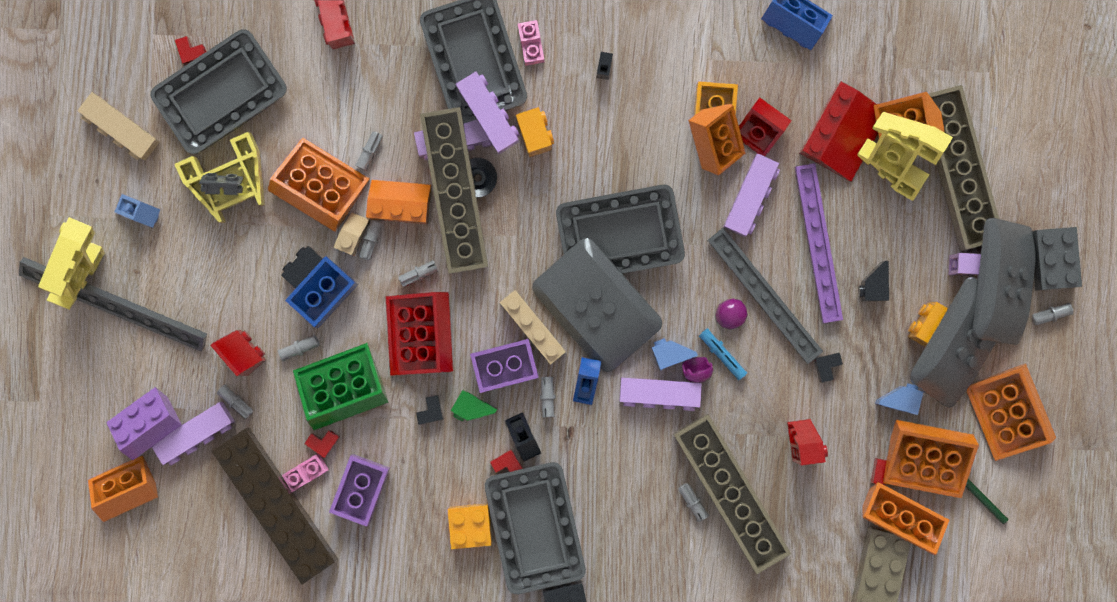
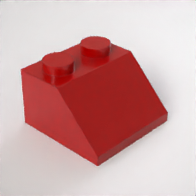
(763, 127)

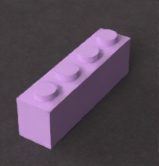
(487, 112)
(474, 135)
(751, 195)
(660, 392)
(192, 433)

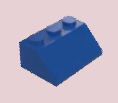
(798, 20)
(321, 292)

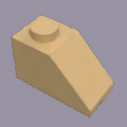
(351, 234)

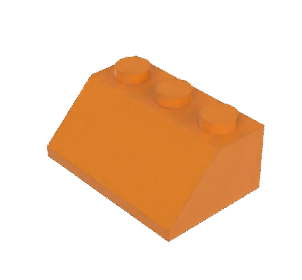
(914, 107)
(717, 138)
(398, 202)
(122, 489)

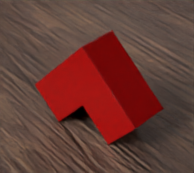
(187, 52)
(324, 445)
(507, 460)
(878, 471)

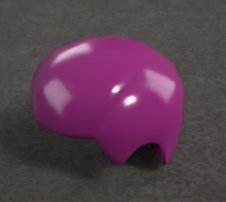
(731, 314)
(697, 369)

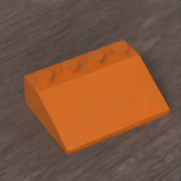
(318, 184)
(1011, 412)
(929, 458)

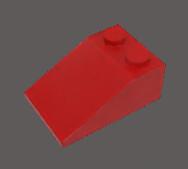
(239, 352)

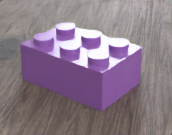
(504, 365)
(143, 423)
(359, 490)

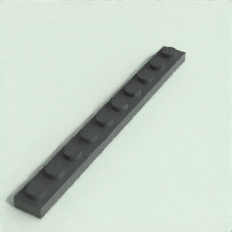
(125, 309)

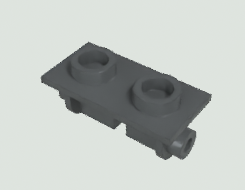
(212, 182)

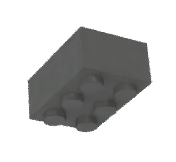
(1057, 259)

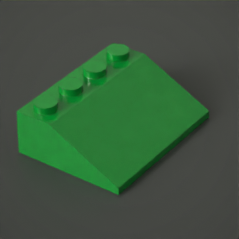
(340, 387)

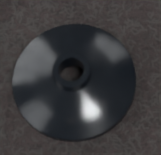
(488, 173)

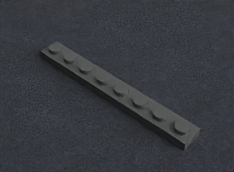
(765, 296)

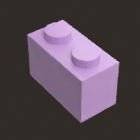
(964, 264)

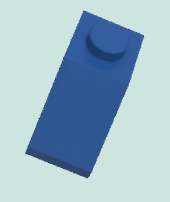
(587, 381)

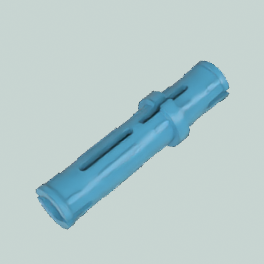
(720, 351)

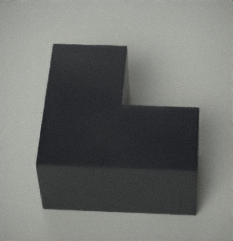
(604, 65)
(824, 364)
(433, 413)

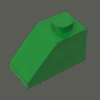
(471, 407)

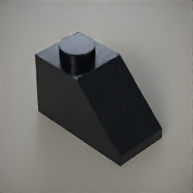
(876, 284)
(523, 437)

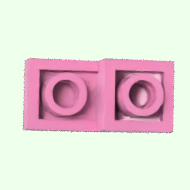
(531, 43)
(305, 472)

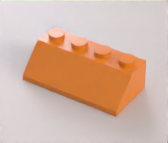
(904, 518)

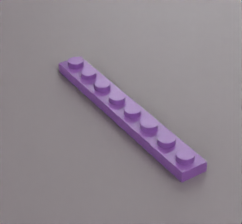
(818, 243)

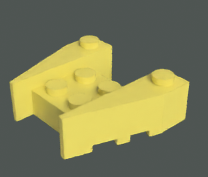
(898, 149)
(247, 165)
(70, 263)

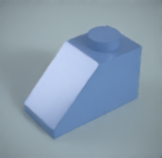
(137, 210)
(670, 353)
(903, 399)

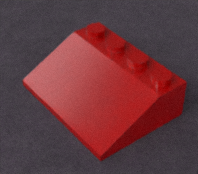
(842, 131)
(419, 333)

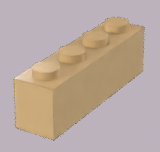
(118, 126)
(532, 327)

